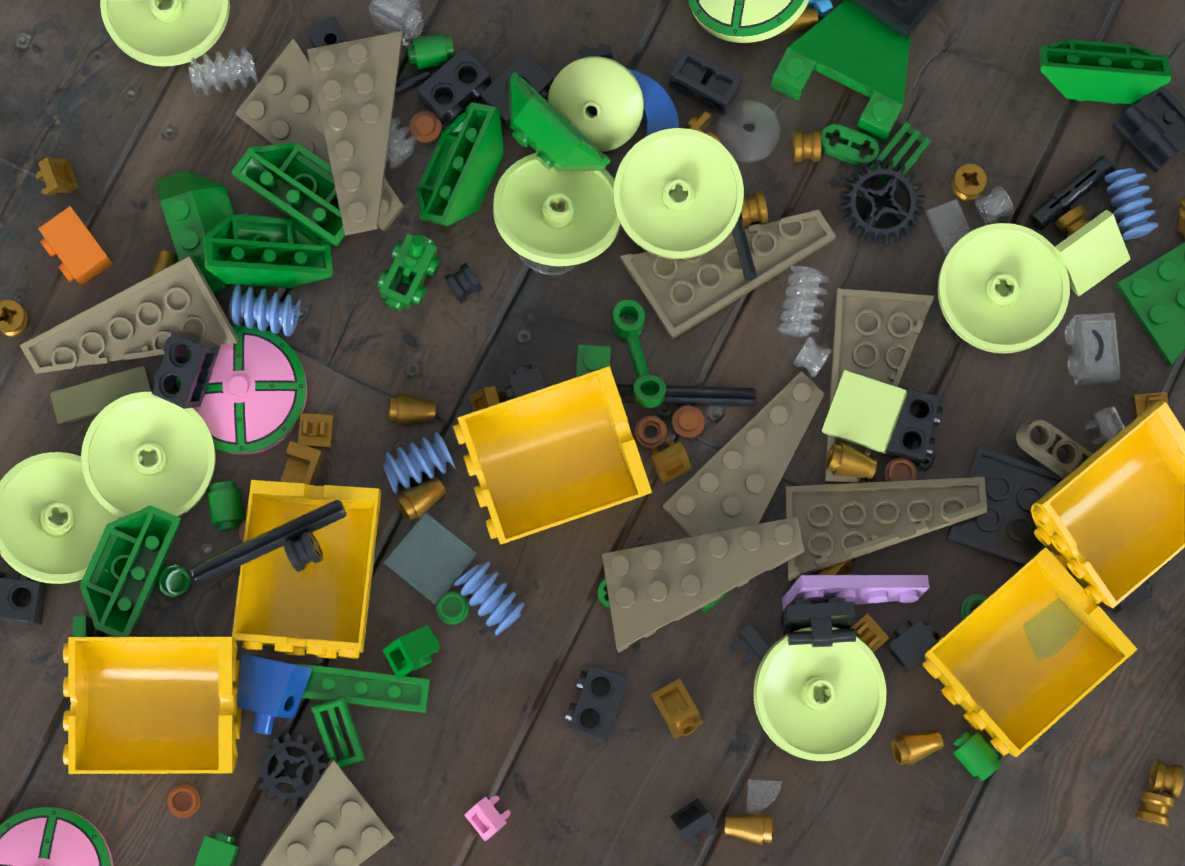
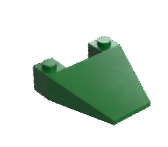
(857, 53)

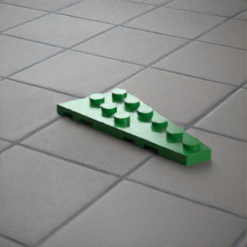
(1158, 301)

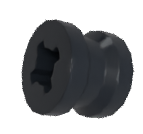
(463, 283)
(303, 551)

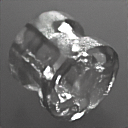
(994, 205)
(812, 357)

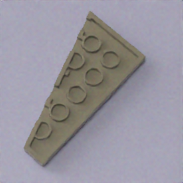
(356, 110)
(287, 111)
(864, 517)

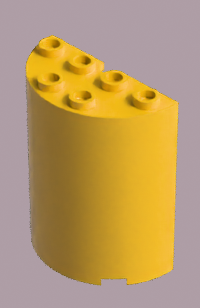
(552, 456)
(1120, 508)
(326, 602)
(993, 667)
(151, 705)

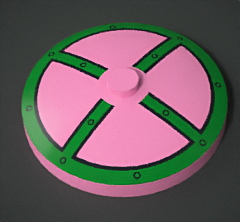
(253, 393)
(52, 839)

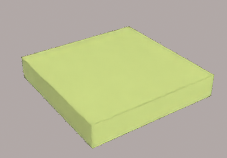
(1093, 252)
(864, 411)

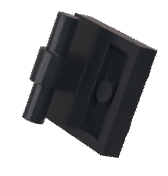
(1154, 128)
(820, 619)

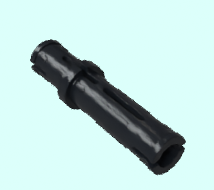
(1061, 201)

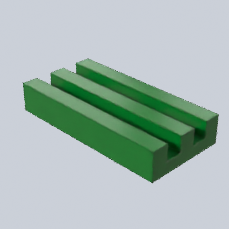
(914, 135)
(330, 705)

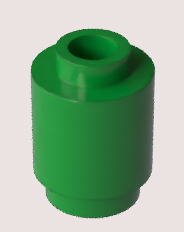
(430, 51)
(225, 505)
(976, 755)

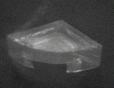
(761, 794)

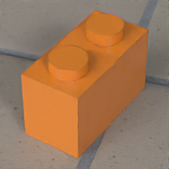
(75, 246)

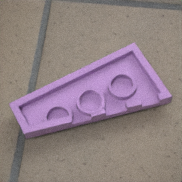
(857, 588)

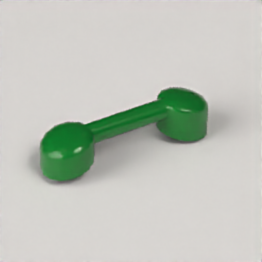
(628, 324)

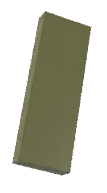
(93, 396)

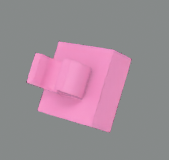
(486, 818)

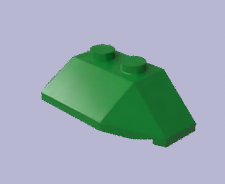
(1103, 70)
(549, 133)
(461, 166)
(295, 185)
(191, 211)
(265, 252)
(127, 569)

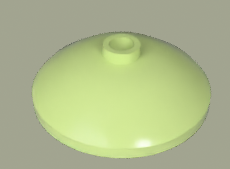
(608, 88)

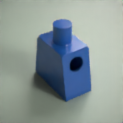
(270, 689)

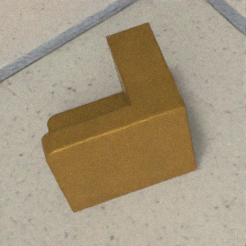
(302, 464)

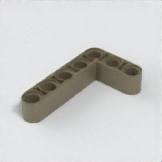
(1047, 448)

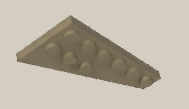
(697, 287)
(134, 322)
(872, 340)
(744, 474)
(677, 577)
(330, 827)

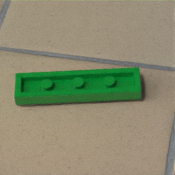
(367, 688)

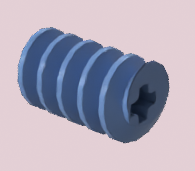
(1130, 203)
(264, 311)
(417, 461)
(490, 596)

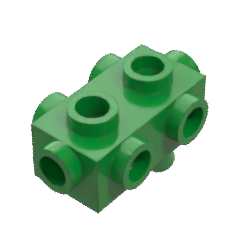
(412, 264)

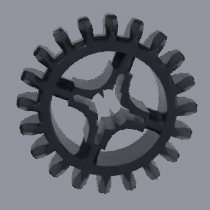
(868, 195)

